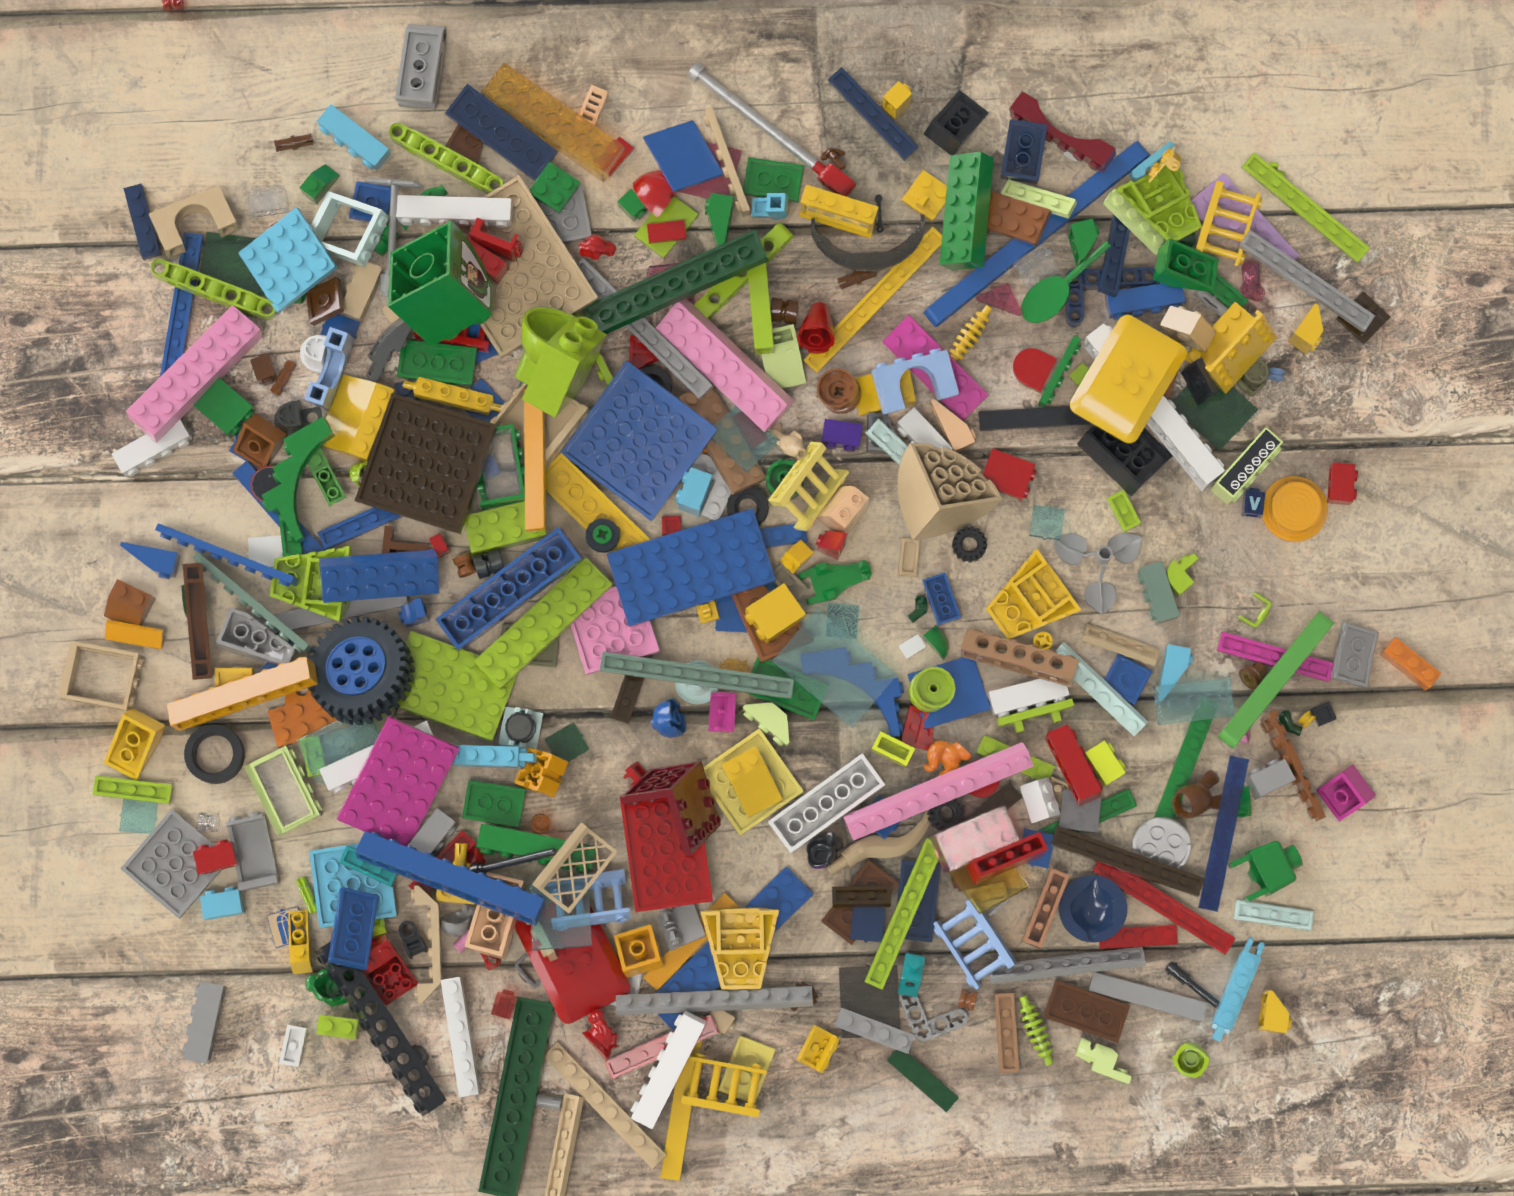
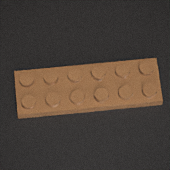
(734, 476)

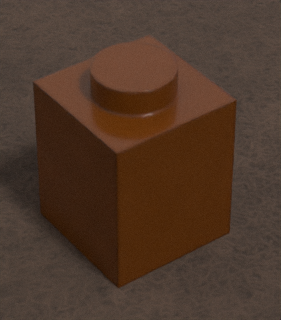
(264, 369)

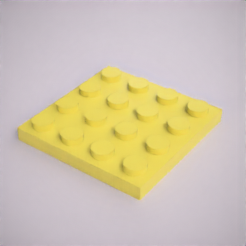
(725, 794)

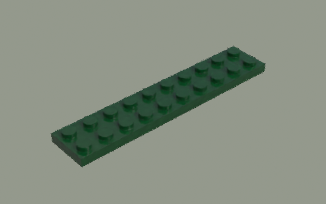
(677, 283)
(517, 1097)

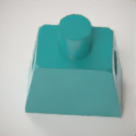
(911, 972)

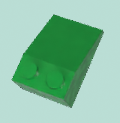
(719, 212)
(1185, 267)

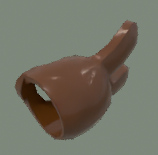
(1199, 796)

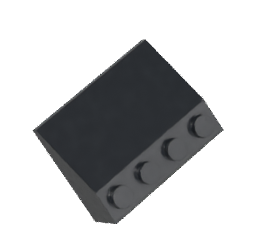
(1125, 463)

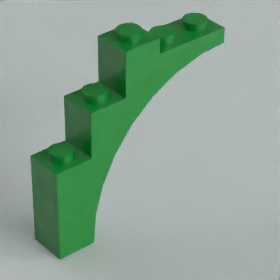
(283, 498)

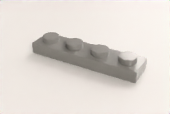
(874, 1030)

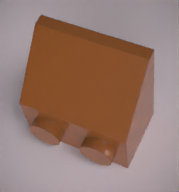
(259, 441)
(128, 604)

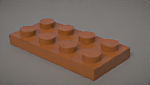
(1016, 218)

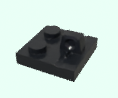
(1199, 381)

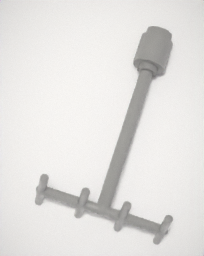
(395, 184)

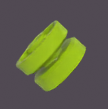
(930, 678)

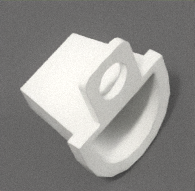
(314, 353)

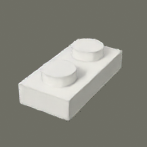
(293, 1046)

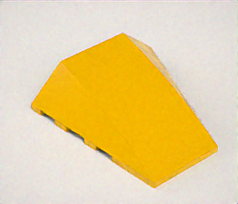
(1031, 599)
(740, 944)

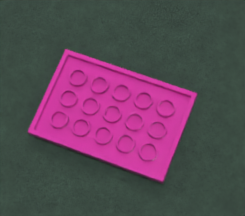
(398, 782)

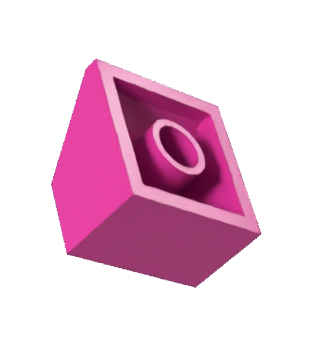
(1346, 793)

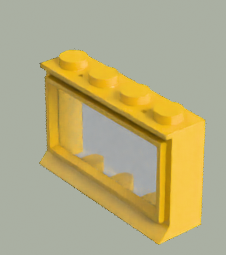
(838, 211)

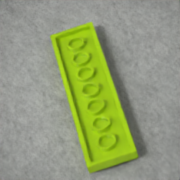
(543, 623)

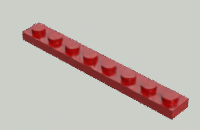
(1167, 907)

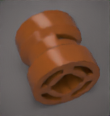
(464, 565)

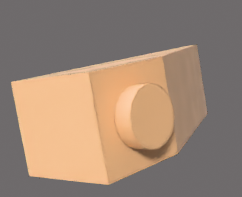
(953, 428)

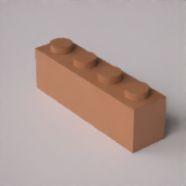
(1045, 908)

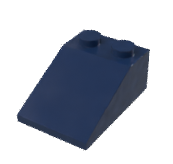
(1023, 151)

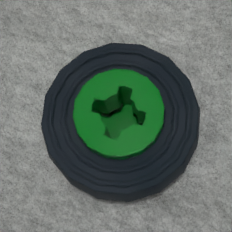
(605, 541)

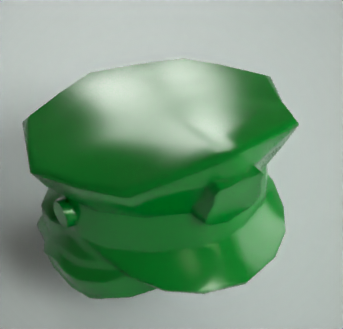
(324, 988)

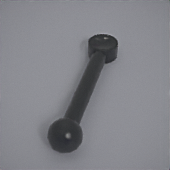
(878, 198)

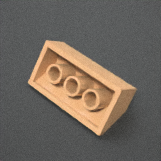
(491, 930)

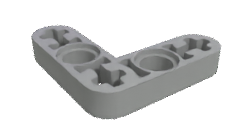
(930, 1025)

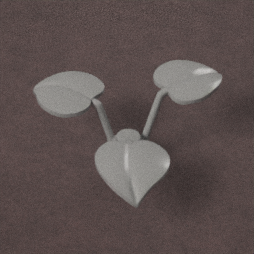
(1123, 546)

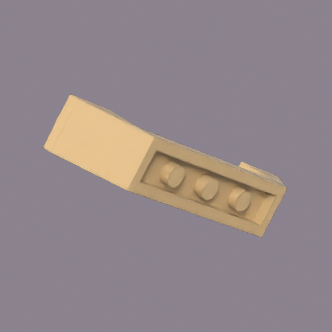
(422, 897)

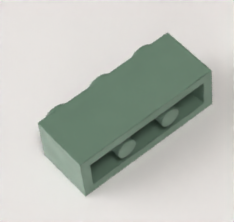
(1158, 593)

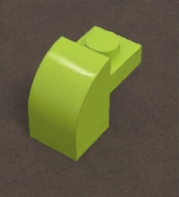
(1176, 574)

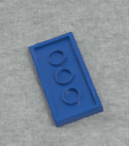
(353, 928)

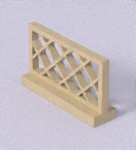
(562, 855)

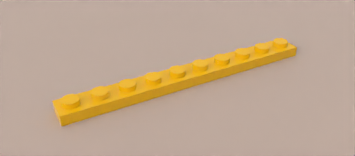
(876, 299)

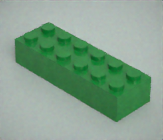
(966, 211)
(519, 843)

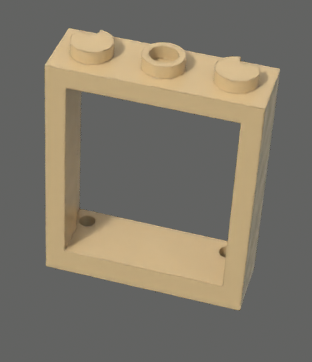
(71, 667)

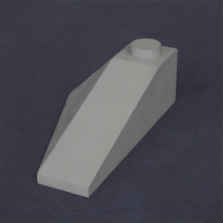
(251, 639)

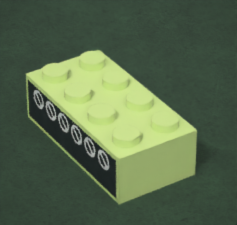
(1249, 463)

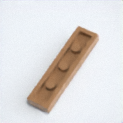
(1006, 1033)

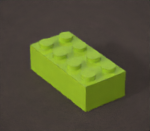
(499, 529)

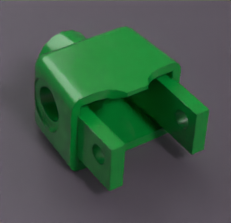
(1270, 867)

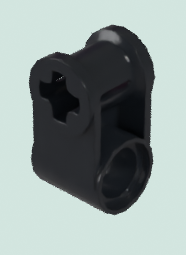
(412, 940)

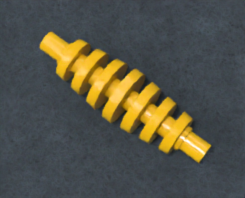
(969, 335)

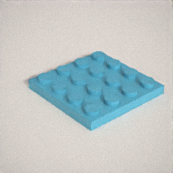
(288, 260)
(331, 876)

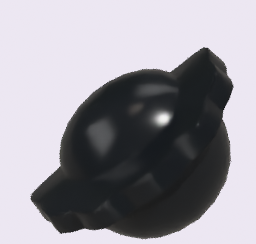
(422, 1053)

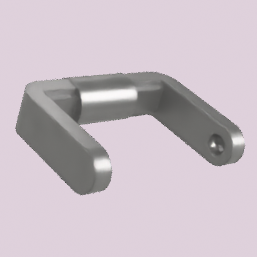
(523, 974)

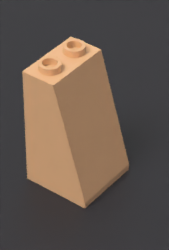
(844, 509)

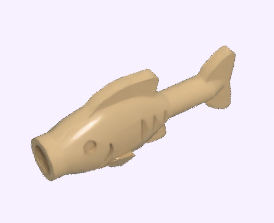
(789, 444)

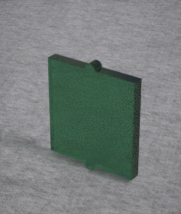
(567, 743)

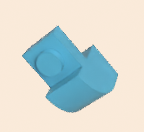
(773, 206)

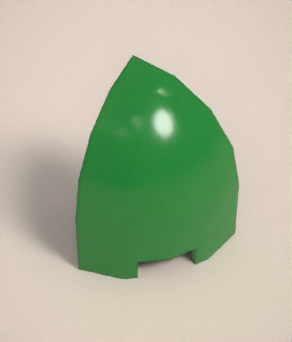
(937, 641)

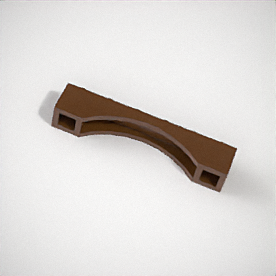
(197, 621)

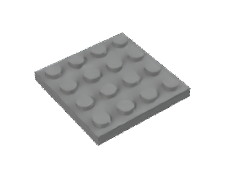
(167, 865)

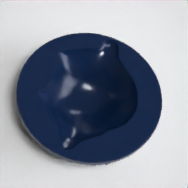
(1093, 908)

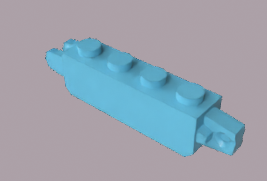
(493, 757)
(1236, 990)

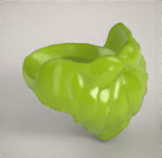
(354, 471)

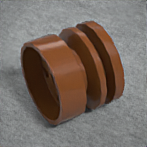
(831, 383)

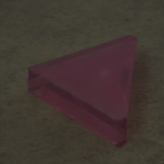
(1001, 298)

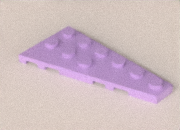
(1259, 223)

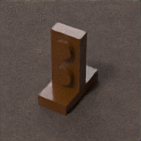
(390, 546)

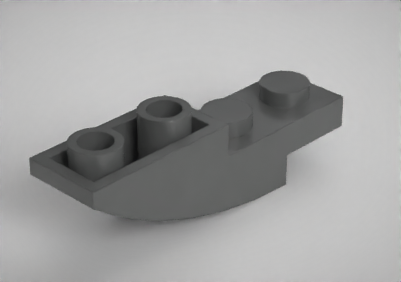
(381, 352)

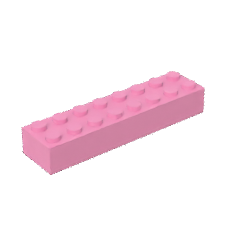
(725, 364)
(194, 373)

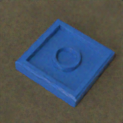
(372, 195)
(1127, 678)

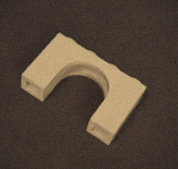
(208, 202)

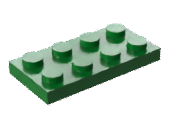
(437, 362)
(802, 701)

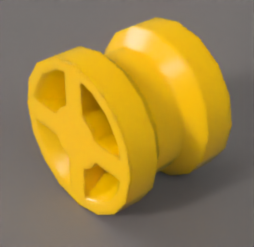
(1043, 638)

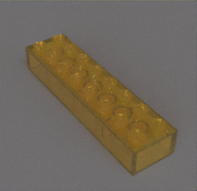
(554, 122)

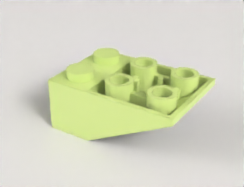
(785, 363)

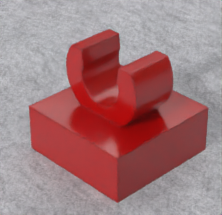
(635, 771)

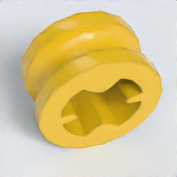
(1306, 719)

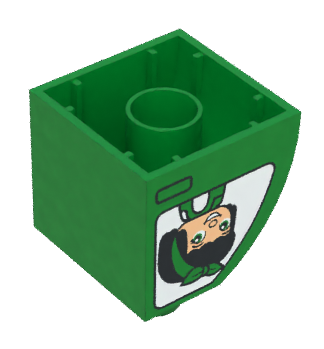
(439, 284)

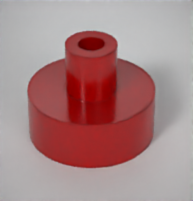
(475, 856)

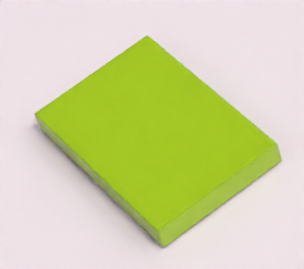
(673, 212)

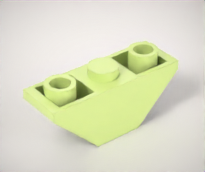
(770, 720)

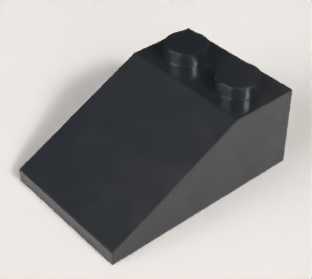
(955, 123)

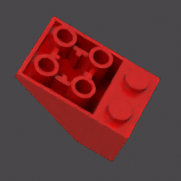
(388, 970)

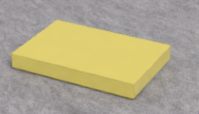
(745, 1054)

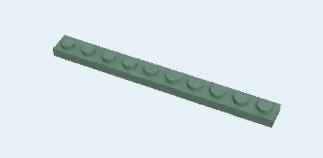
(696, 675)

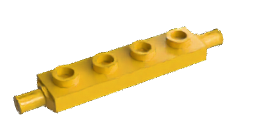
(453, 396)

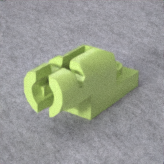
(1103, 1060)

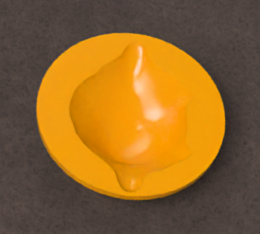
(1294, 509)

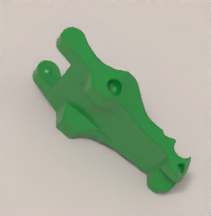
(832, 580)

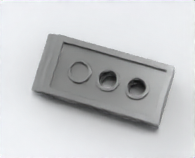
(421, 49)

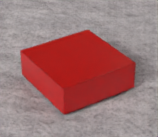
(670, 524)

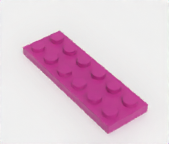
(912, 339)

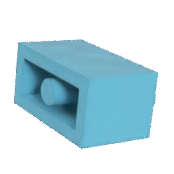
(222, 904)

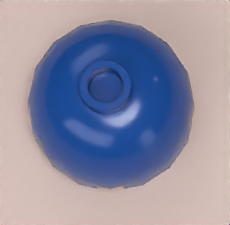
(668, 720)

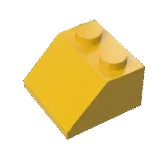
(1308, 333)
(1273, 1014)

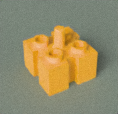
(543, 775)

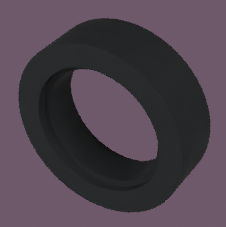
(193, 744)

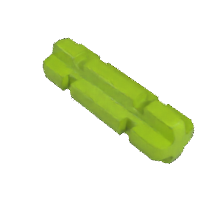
(307, 894)

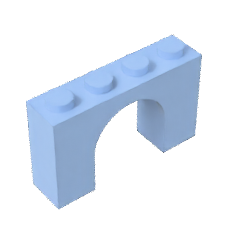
(338, 349)
(935, 365)

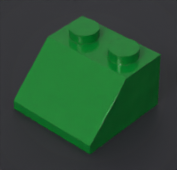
(1082, 239)

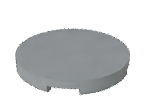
(1163, 841)

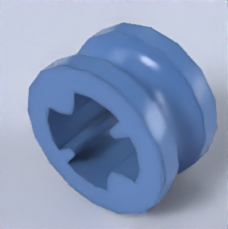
(1276, 374)

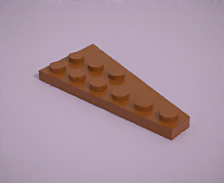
(764, 650)
(1286, 751)

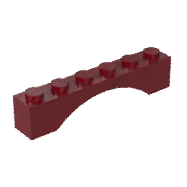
(1092, 151)

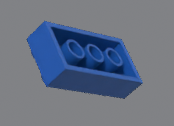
(941, 599)

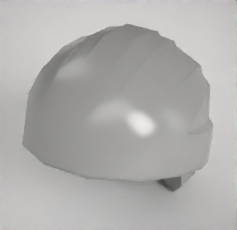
(457, 923)

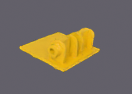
(1170, 159)

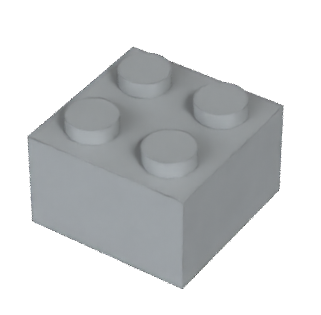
(1269, 779)

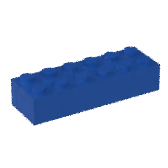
(379, 576)

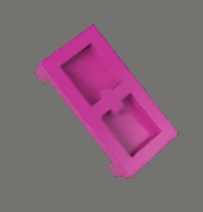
(722, 712)

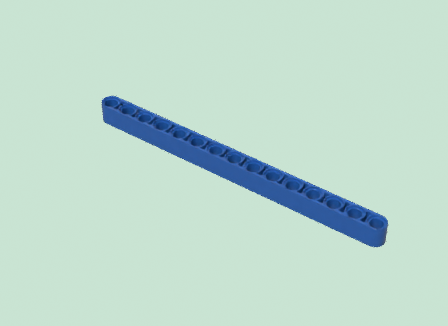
(1015, 249)

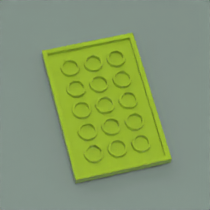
(453, 688)

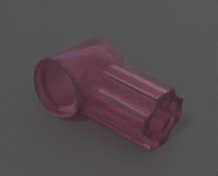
(1251, 282)

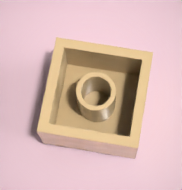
(1188, 328)

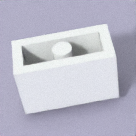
(1040, 800)

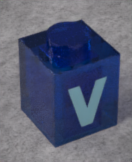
(1253, 503)

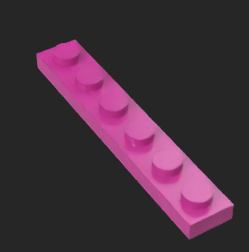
(1270, 655)

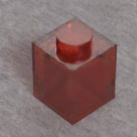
(504, 1004)

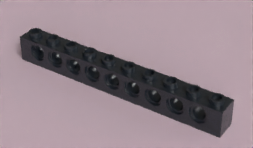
(390, 1030)

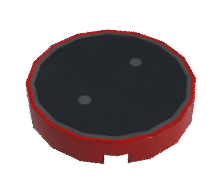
(263, 482)

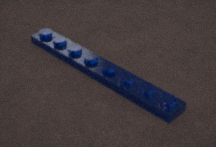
(1223, 833)

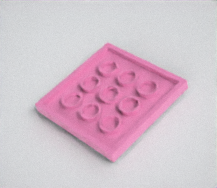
(607, 630)

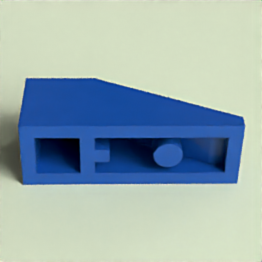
(158, 560)

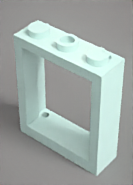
(370, 238)

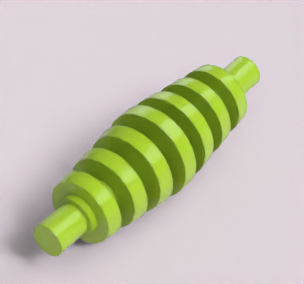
(1036, 1030)

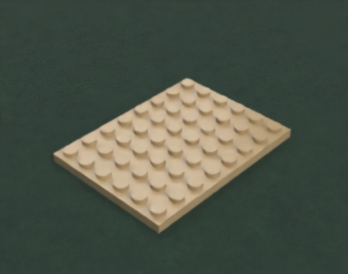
(539, 278)

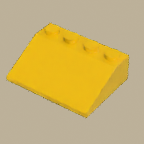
(357, 416)

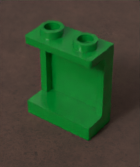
(225, 408)

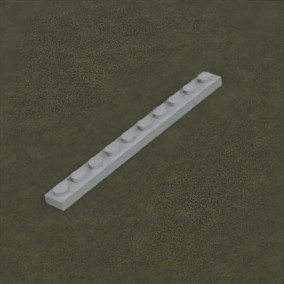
(652, 339)
(714, 1000)

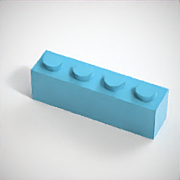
(353, 137)

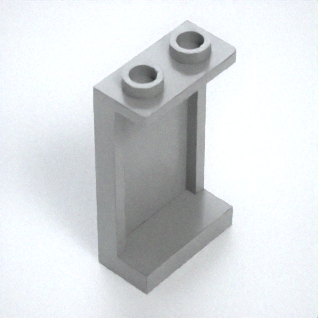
(254, 851)

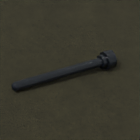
(481, 867)

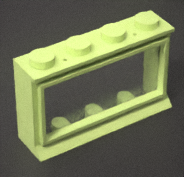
(283, 790)

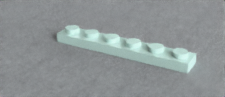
(1105, 694)

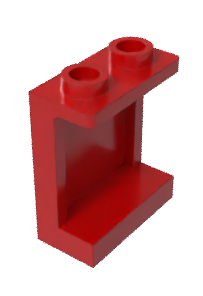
(495, 245)
(1009, 474)

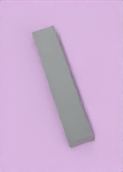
(1147, 997)

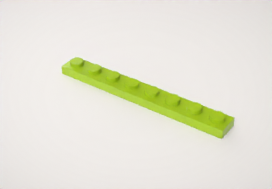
(1305, 207)
(902, 916)

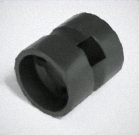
(488, 563)

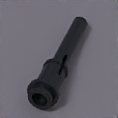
(1184, 978)

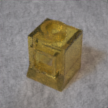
(734, 664)

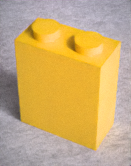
(774, 613)

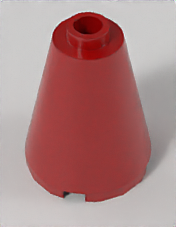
(817, 330)

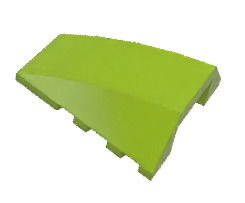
(1164, 203)
(308, 590)

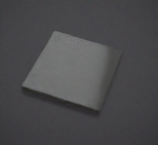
(867, 999)

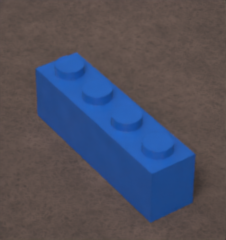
(1144, 299)

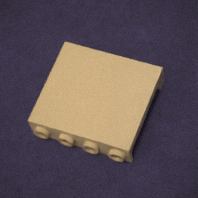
(557, 430)

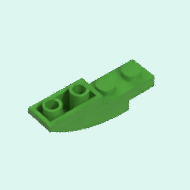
(326, 478)

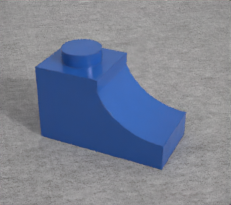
(414, 613)

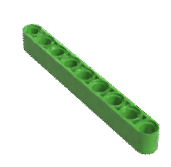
(1275, 680)

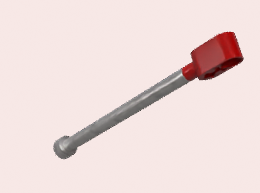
(828, 175)

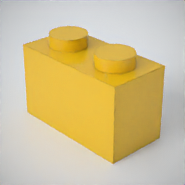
(897, 100)

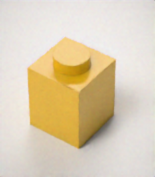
(796, 556)

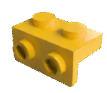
(818, 1049)

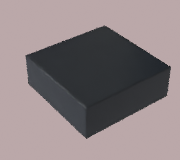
(1323, 713)

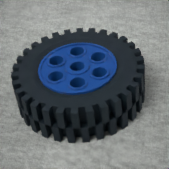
(382, 687)

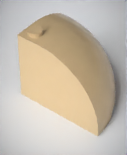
(941, 491)

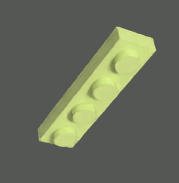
(1058, 204)
(1134, 221)

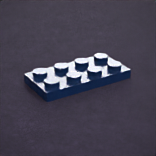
(922, 923)

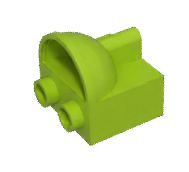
(556, 357)

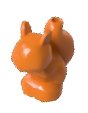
(948, 754)

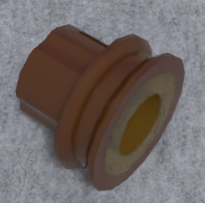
(1253, 675)

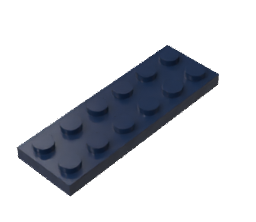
(501, 132)

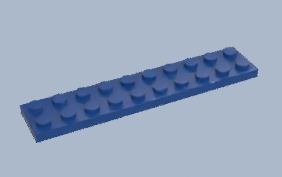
(700, 974)

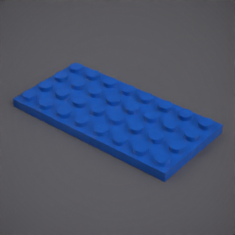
(691, 567)

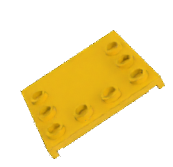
(1235, 347)

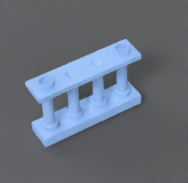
(608, 879)
(994, 942)

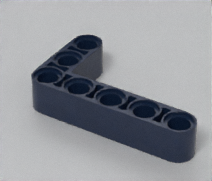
(1083, 285)

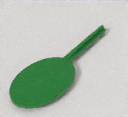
(1051, 294)

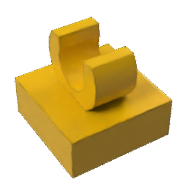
(708, 612)

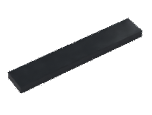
(1029, 418)

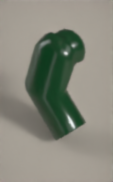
(920, 608)
(1286, 720)

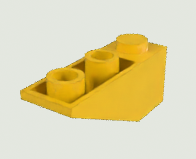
(300, 951)

